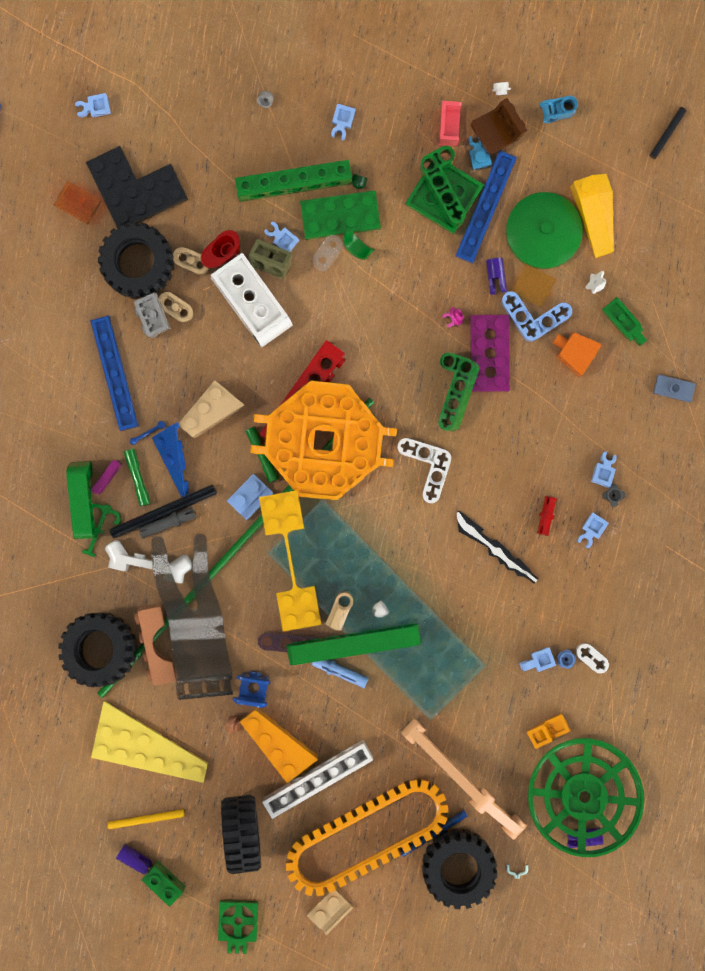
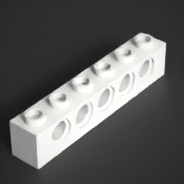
(317, 779)

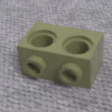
(270, 259)

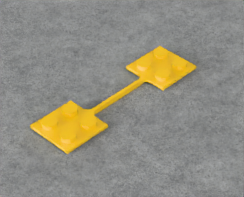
(299, 605)

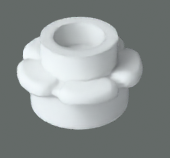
(501, 88)

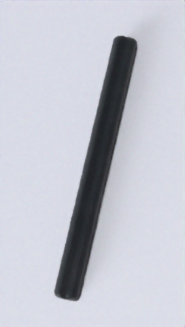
(163, 511)

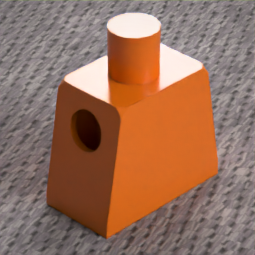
(576, 352)

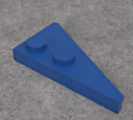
(172, 455)

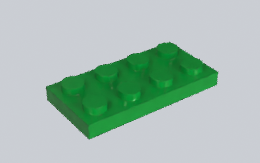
(339, 213)

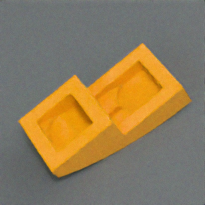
(548, 730)

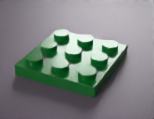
(424, 203)

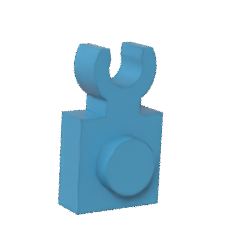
(478, 156)

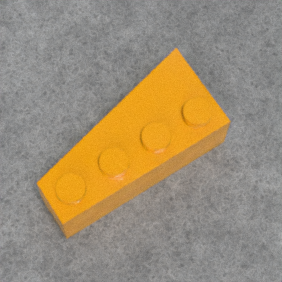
(280, 747)

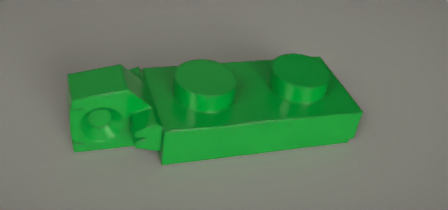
(624, 321)

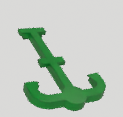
(106, 509)

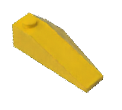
(595, 205)

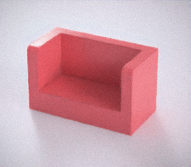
(449, 123)

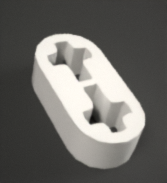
(589, 661)

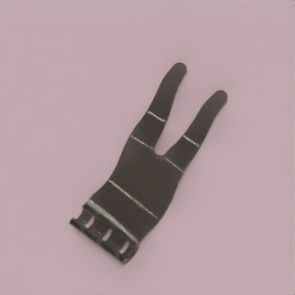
(195, 634)

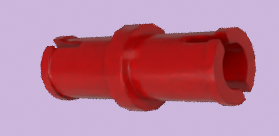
(546, 515)

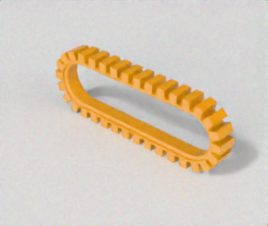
(329, 829)

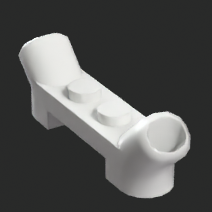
(121, 560)

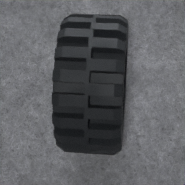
(121, 240)
(73, 649)
(240, 834)
(465, 893)

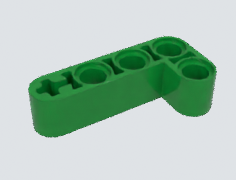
(446, 189)
(454, 393)
(80, 499)

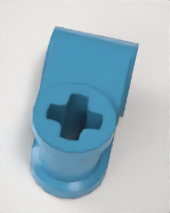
(554, 110)

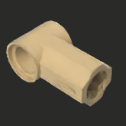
(339, 612)

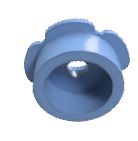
(561, 659)

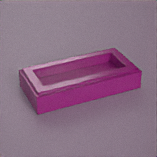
(106, 477)

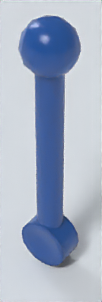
(161, 425)

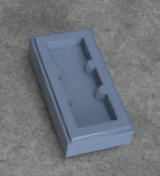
(674, 388)

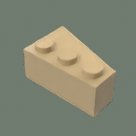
(210, 410)

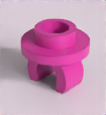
(455, 315)

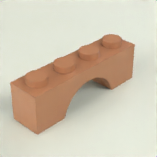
(161, 668)

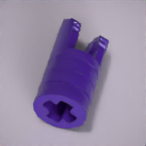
(495, 270)
(573, 841)
(134, 859)

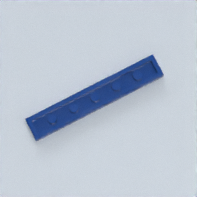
(486, 206)
(114, 373)

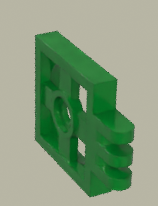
(238, 939)

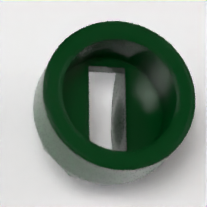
(359, 181)

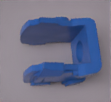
(248, 698)

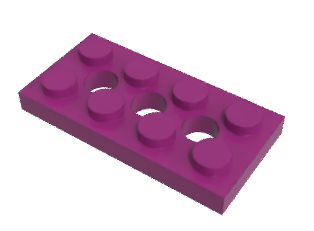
(499, 344)

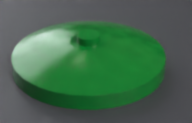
(544, 230)

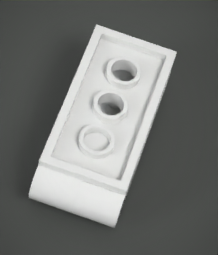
(261, 316)

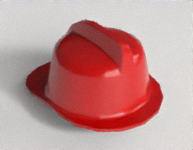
(221, 250)

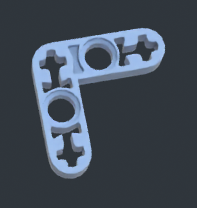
(537, 323)

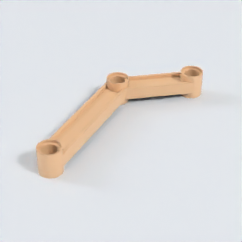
(481, 799)

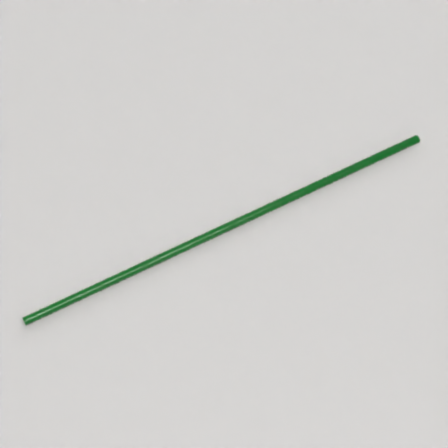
(219, 565)

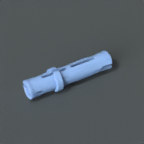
(344, 673)

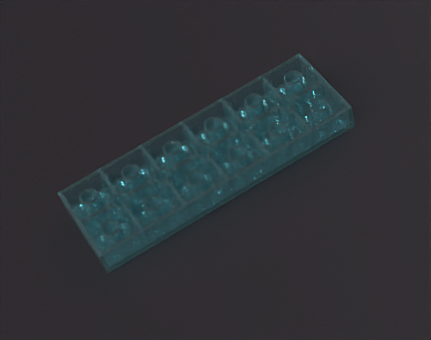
(337, 560)

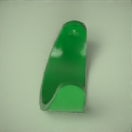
(356, 246)

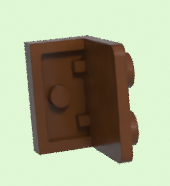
(499, 127)

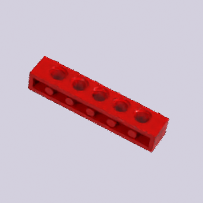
(327, 351)

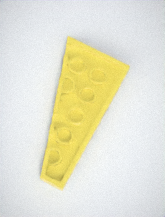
(136, 745)

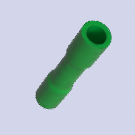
(267, 466)
(140, 489)

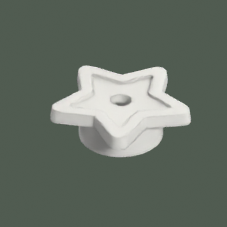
(596, 282)

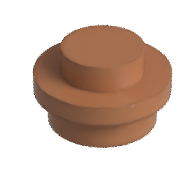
(233, 724)

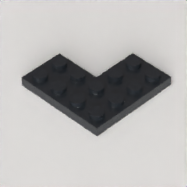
(134, 198)

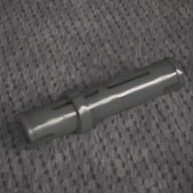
(167, 522)

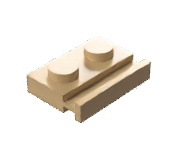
(329, 911)

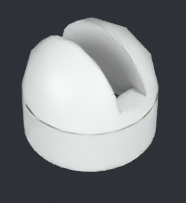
(380, 609)

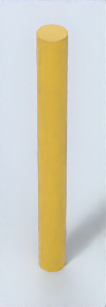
(146, 819)

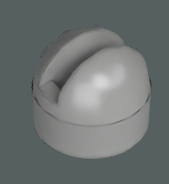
(262, 99)

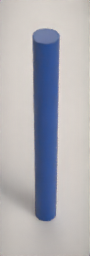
(449, 823)

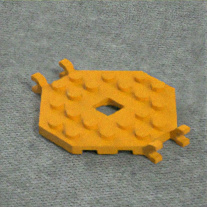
(292, 435)

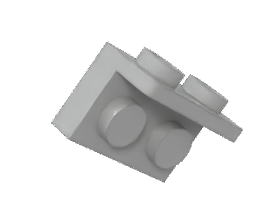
(152, 315)

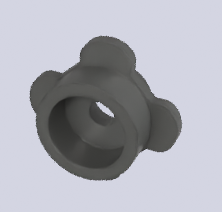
(618, 495)

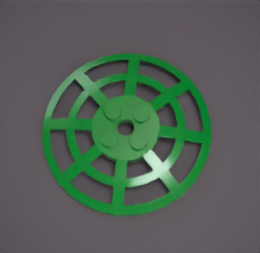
(597, 797)

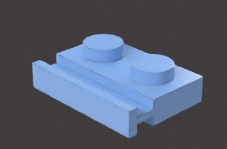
(246, 498)

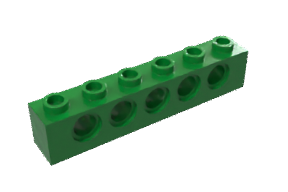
(293, 180)

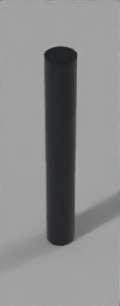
(667, 133)

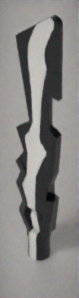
(495, 548)

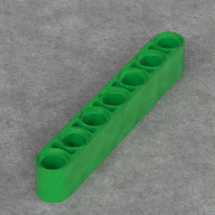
(353, 644)

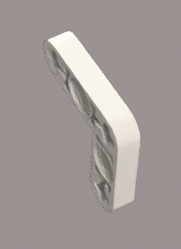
(431, 459)

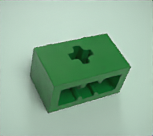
(163, 883)

